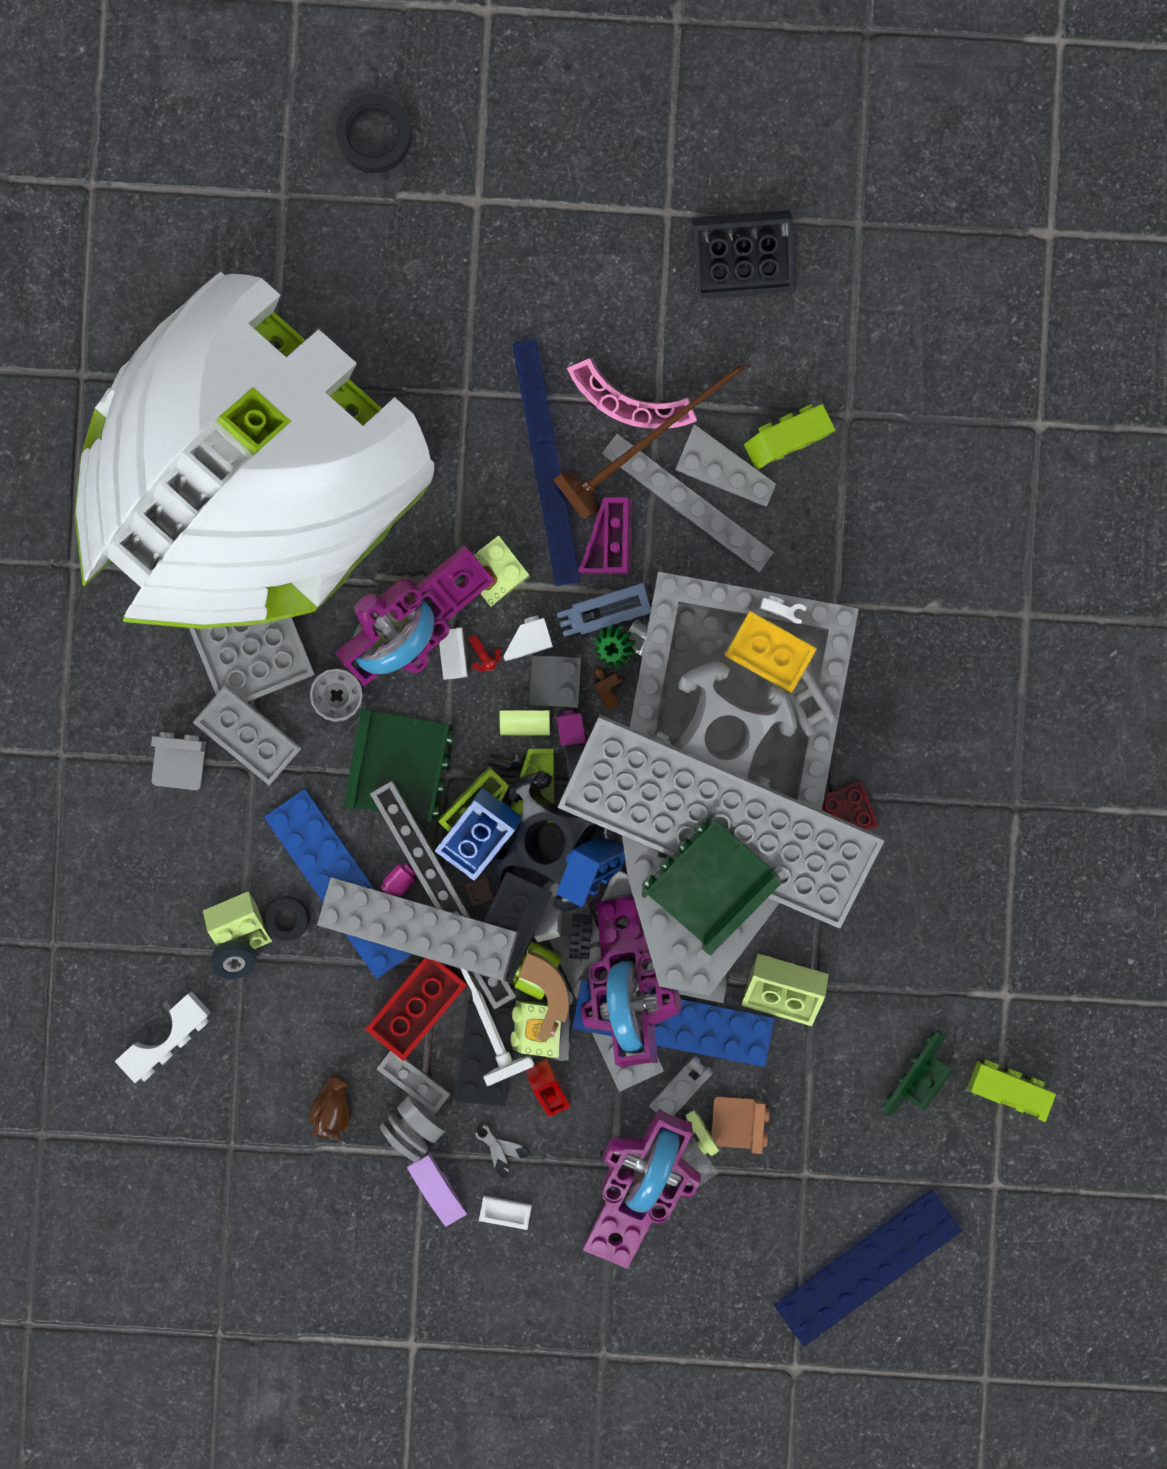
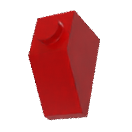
(547, 1088)

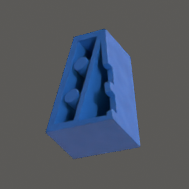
(588, 867)

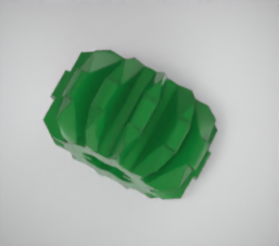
(606, 648)

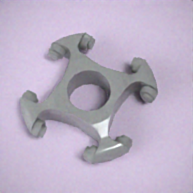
(714, 705)

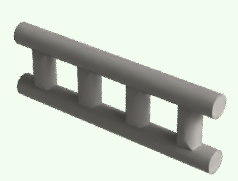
(811, 690)

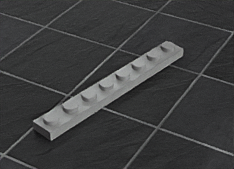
(690, 505)

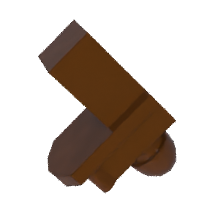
(604, 685)

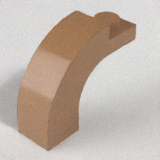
(549, 978)

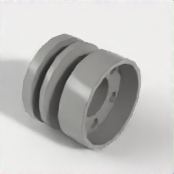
(336, 680)
(408, 1133)

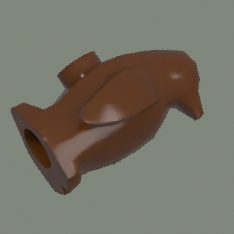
(330, 1109)

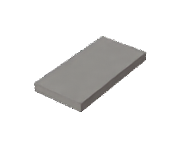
(247, 735)

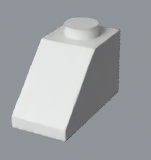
(529, 639)

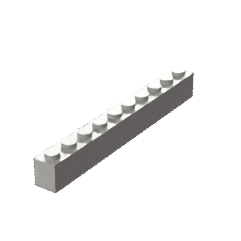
(431, 873)

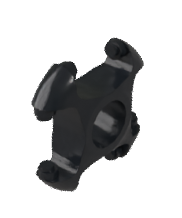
(526, 849)

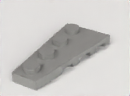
(719, 467)

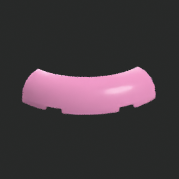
(622, 406)

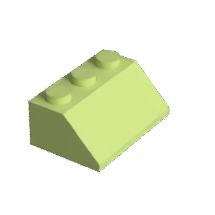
(785, 989)

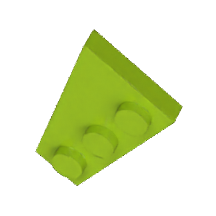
(537, 761)

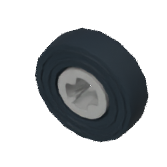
(223, 962)

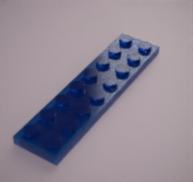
(868, 1267)

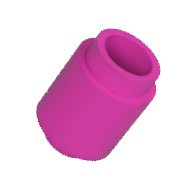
(399, 880)

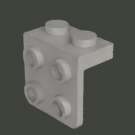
(178, 761)

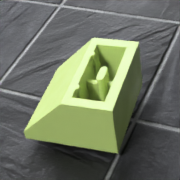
(237, 920)

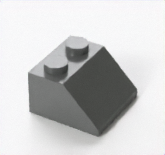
(555, 681)

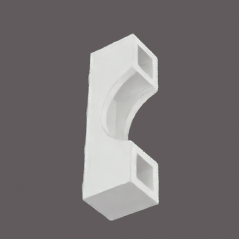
(141, 1058)

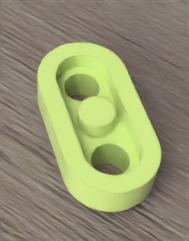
(706, 1141)

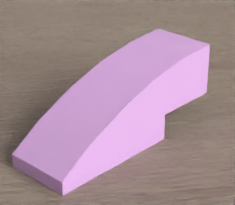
(436, 1189)

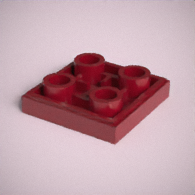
(851, 805)

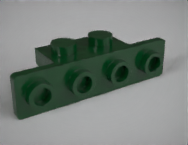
(922, 1080)

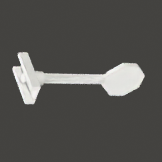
(507, 1066)

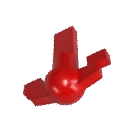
(488, 662)

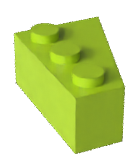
(789, 435)
(489, 780)
(1011, 1089)

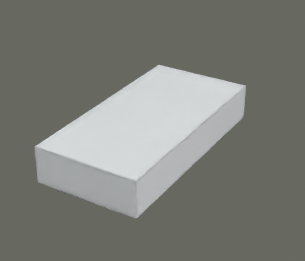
(550, 923)
(505, 1212)

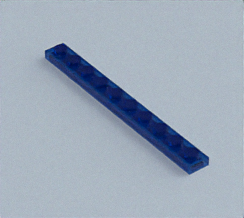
(545, 462)

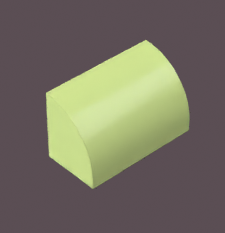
(524, 722)

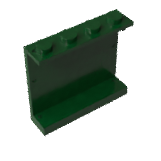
(401, 752)
(711, 884)

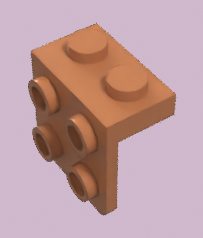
(740, 1123)

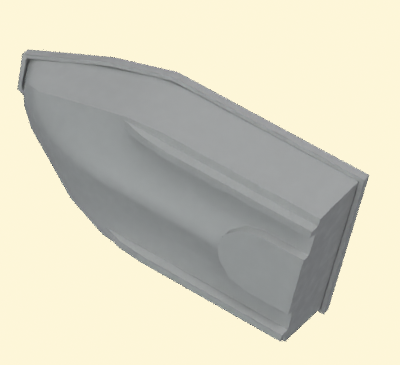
(694, 626)

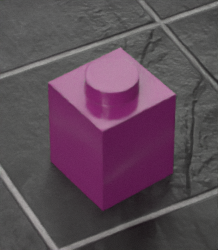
(570, 728)

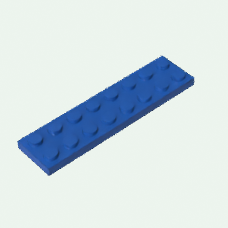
(322, 856)
(703, 1030)

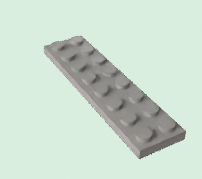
(418, 929)
(579, 969)

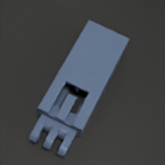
(613, 607)

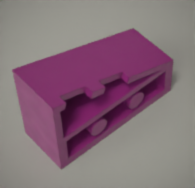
(611, 539)

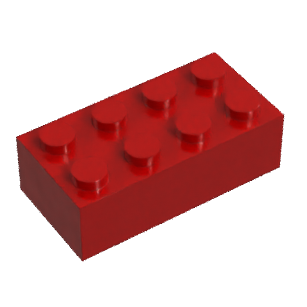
(416, 1006)

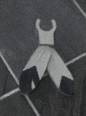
(498, 1150)

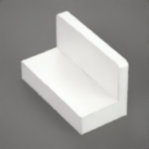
(453, 655)

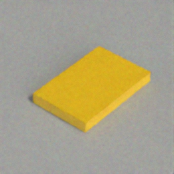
(770, 652)

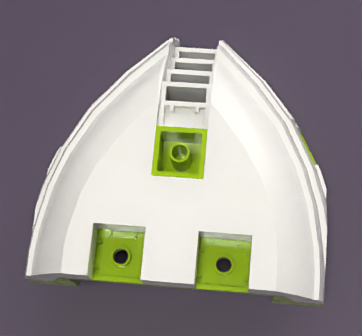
(235, 469)

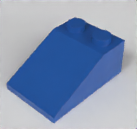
(478, 834)

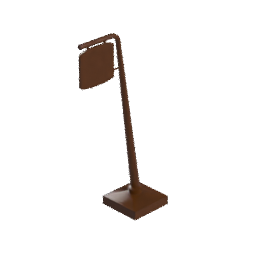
(580, 492)

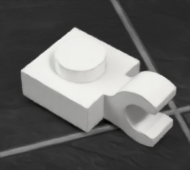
(775, 606)

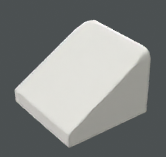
(638, 633)

